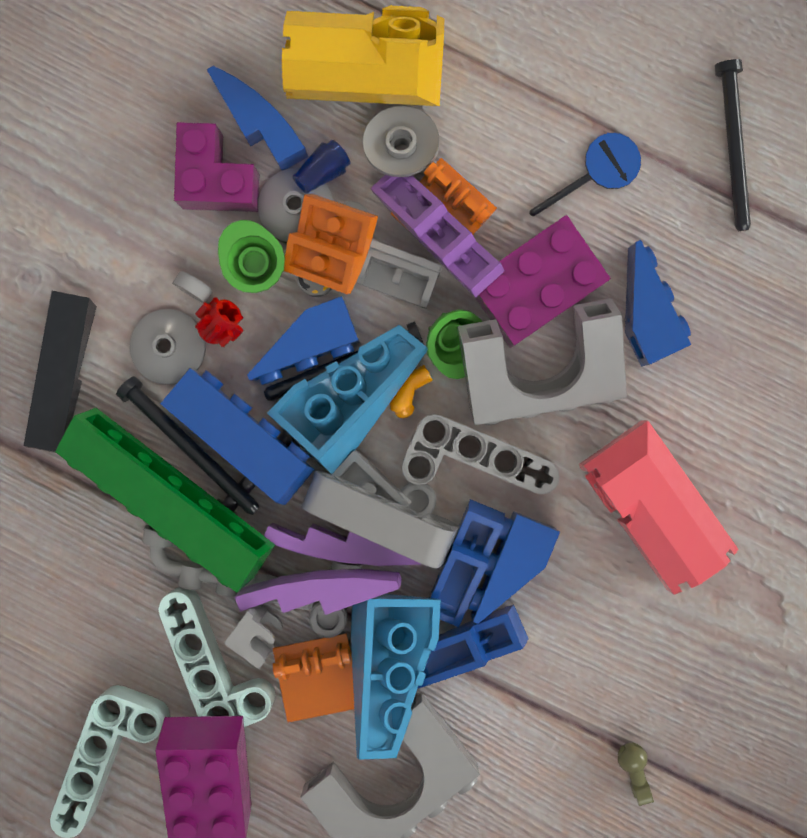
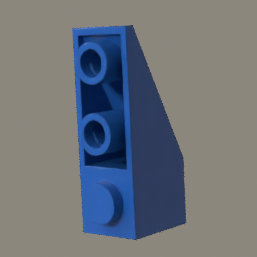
(650, 317)
(313, 335)
(519, 558)

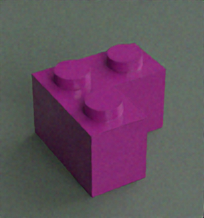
(204, 179)

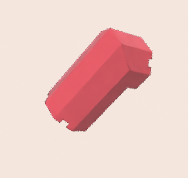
(659, 508)

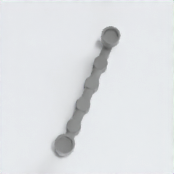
(193, 574)

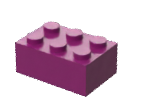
(542, 281)
(204, 777)

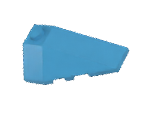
(342, 404)
(389, 655)

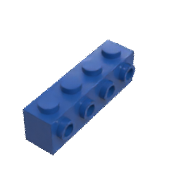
(237, 436)

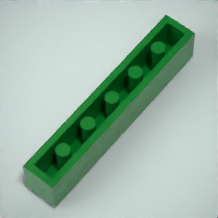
(164, 498)

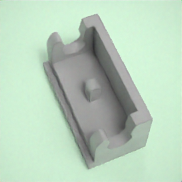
(399, 274)
(253, 639)

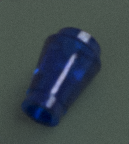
(322, 166)

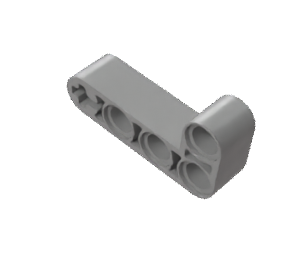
(482, 460)
(380, 520)

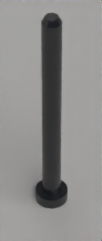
(132, 391)

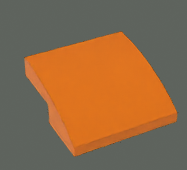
(329, 243)

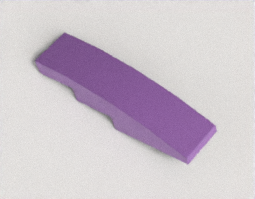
(439, 231)
(335, 547)
(332, 588)

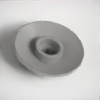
(396, 127)
(273, 203)
(185, 352)

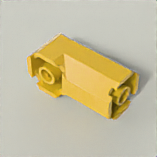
(364, 57)

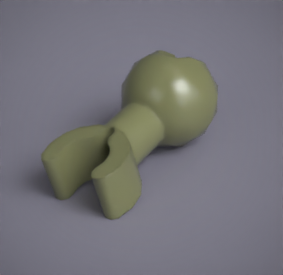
(633, 760)

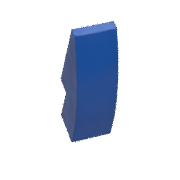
(259, 119)
(467, 560)
(475, 644)

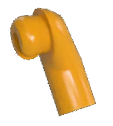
(402, 401)

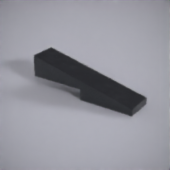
(58, 369)

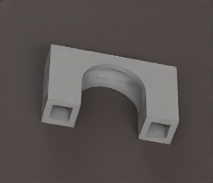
(590, 378)
(446, 771)

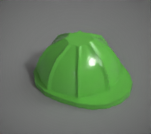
(250, 257)
(444, 342)

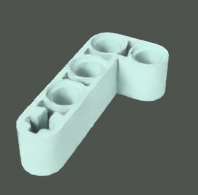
(208, 658)
(99, 761)

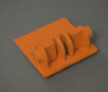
(457, 195)
(315, 677)

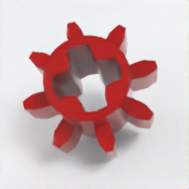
(219, 322)

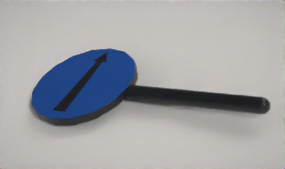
(610, 163)

